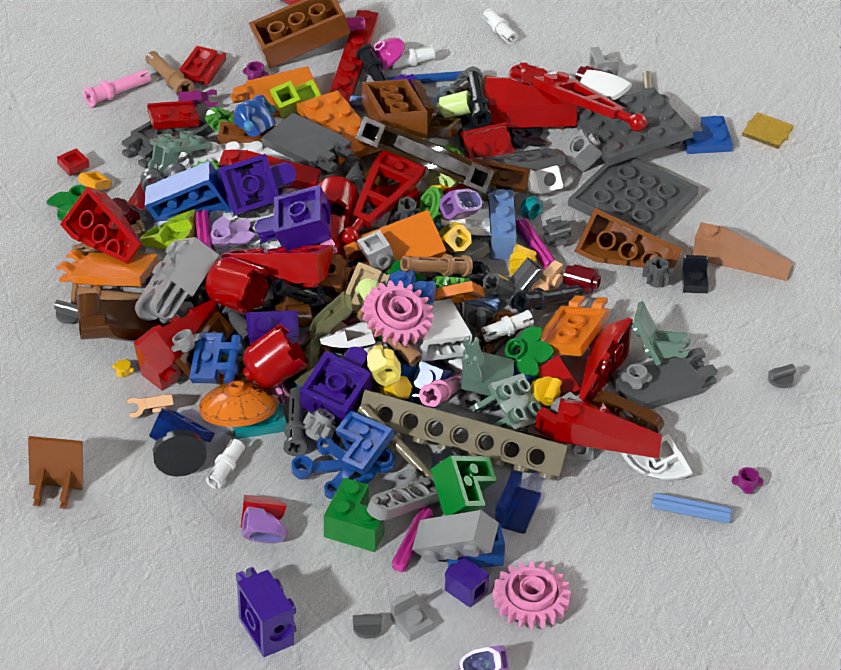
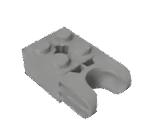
(175, 278)

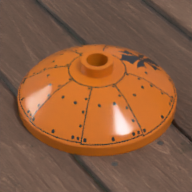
(237, 404)

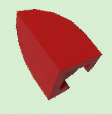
(557, 369)
(270, 505)

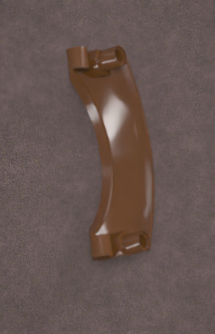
(119, 319)

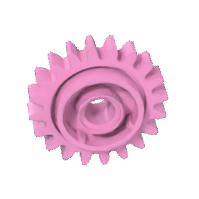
(397, 313)
(531, 595)

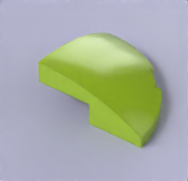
(176, 228)

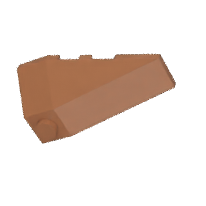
(739, 253)

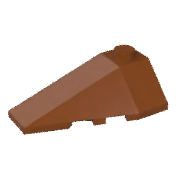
(619, 243)

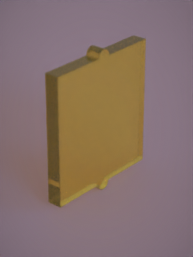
(767, 130)

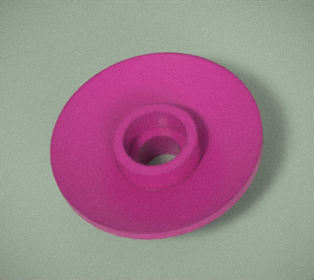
(389, 51)

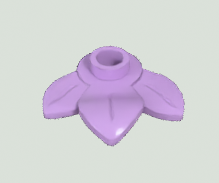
(228, 233)

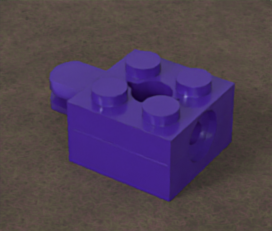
(253, 183)
(298, 219)
(337, 383)
(265, 611)

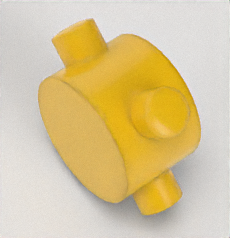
(123, 368)

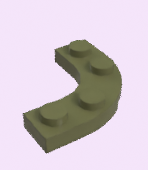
(321, 325)

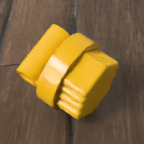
(519, 256)
(399, 389)
(546, 390)

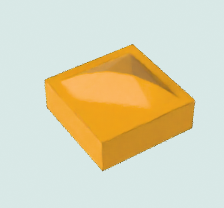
(95, 180)

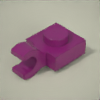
(198, 97)

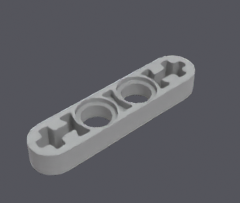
(403, 499)

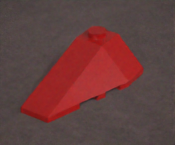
(526, 105)
(305, 175)
(101, 225)
(300, 265)
(155, 346)
(605, 356)
(596, 428)

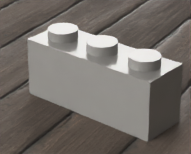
(455, 536)

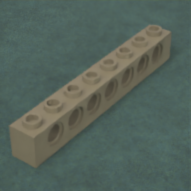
(555, 453)

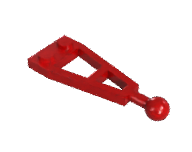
(562, 86)
(391, 166)

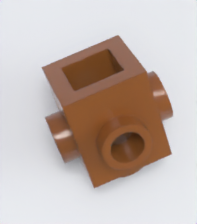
(337, 276)

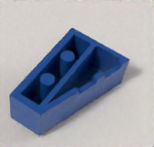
(188, 190)

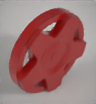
(526, 73)

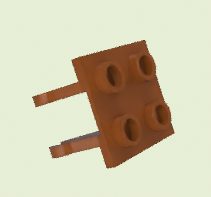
(56, 464)

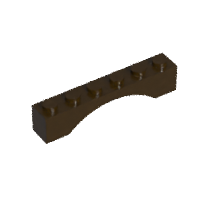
(428, 154)

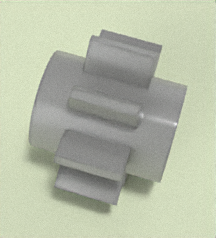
(320, 424)

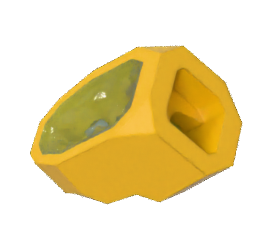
(455, 237)

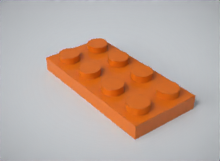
(337, 115)

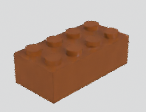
(298, 29)
(396, 105)

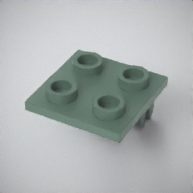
(169, 147)
(658, 343)
(482, 368)
(515, 401)

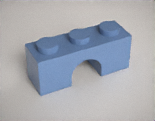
(501, 224)

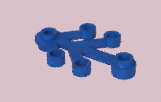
(305, 462)

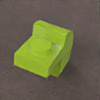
(287, 96)

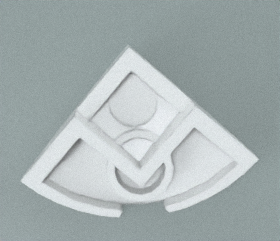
(605, 84)
(476, 224)
(350, 336)
(668, 467)

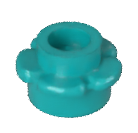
(531, 207)

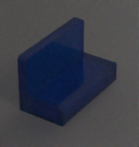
(171, 420)
(516, 505)

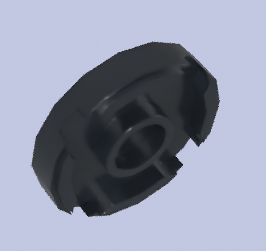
(179, 453)

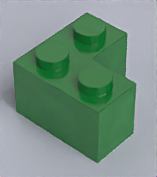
(461, 482)
(348, 518)

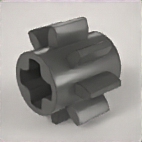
(405, 208)
(556, 231)
(657, 272)

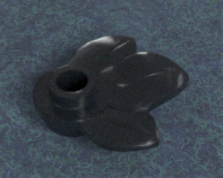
(526, 135)

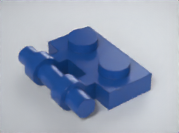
(208, 356)

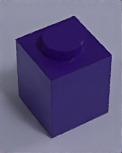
(466, 581)

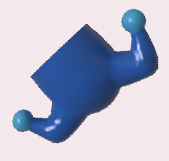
(255, 115)

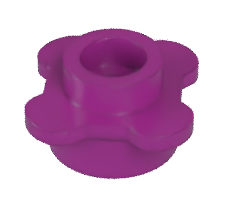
(255, 70)
(747, 480)

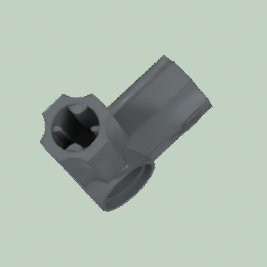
(506, 287)

